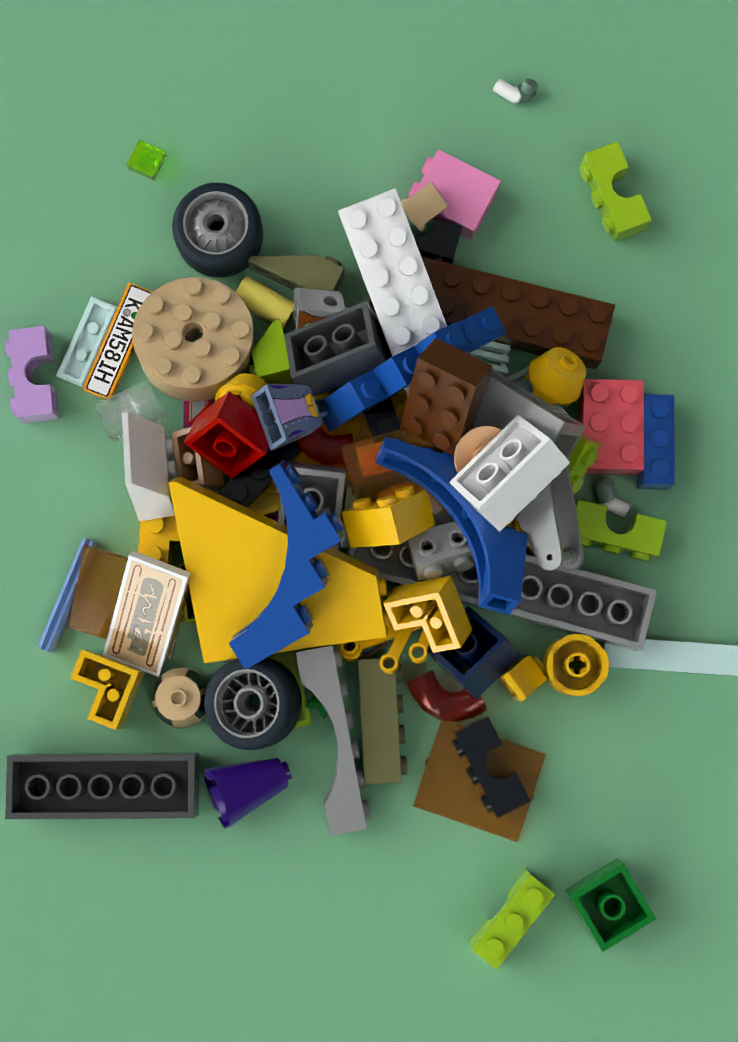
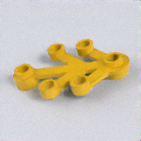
(401, 638)

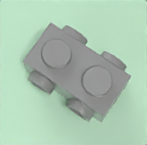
(440, 551)

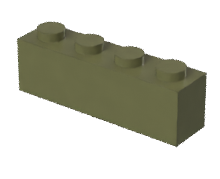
(380, 722)

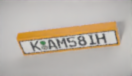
(116, 346)

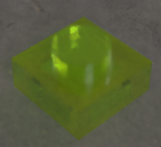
(146, 160)

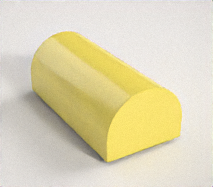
(265, 302)

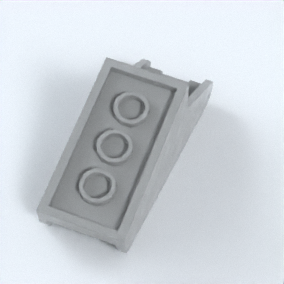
(552, 515)

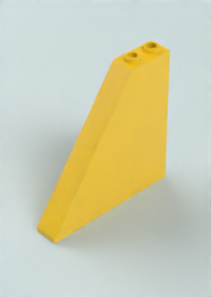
(237, 568)

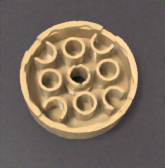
(182, 313)

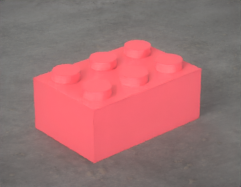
(616, 420)

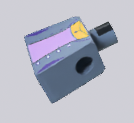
(288, 412)

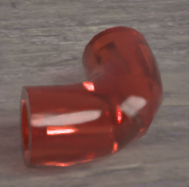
(324, 447)
(442, 703)

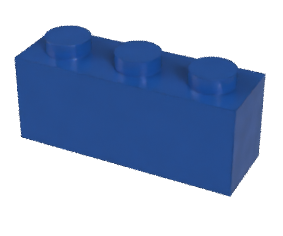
(658, 443)

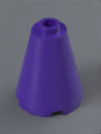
(244, 787)

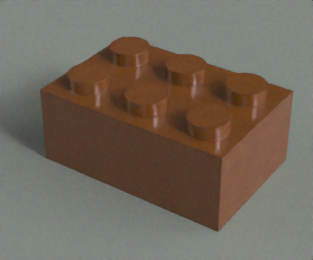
(444, 395)

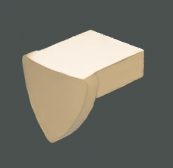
(424, 206)

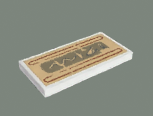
(146, 613)

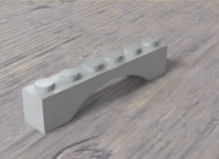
(343, 800)

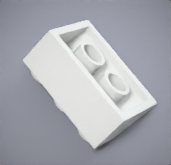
(148, 467)
(509, 472)

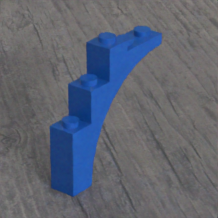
(397, 372)
(496, 554)
(303, 575)

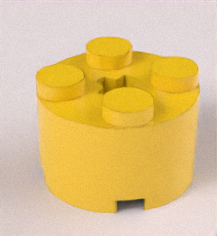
(585, 679)

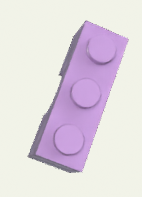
(27, 350)

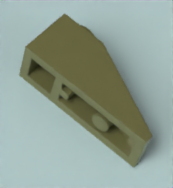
(300, 271)

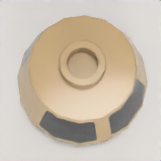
(179, 697)

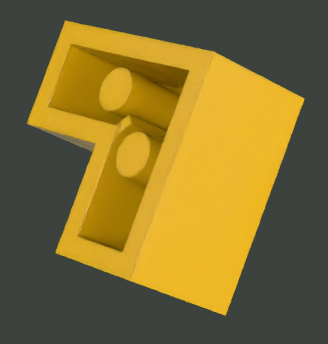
(388, 519)
(158, 538)
(434, 607)
(115, 685)

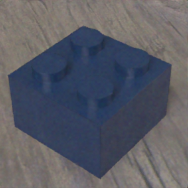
(480, 659)

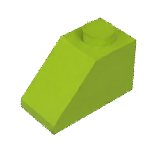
(271, 356)

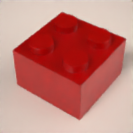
(228, 435)

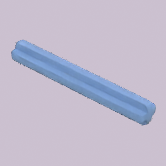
(64, 603)

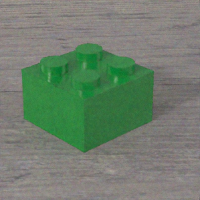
(610, 904)

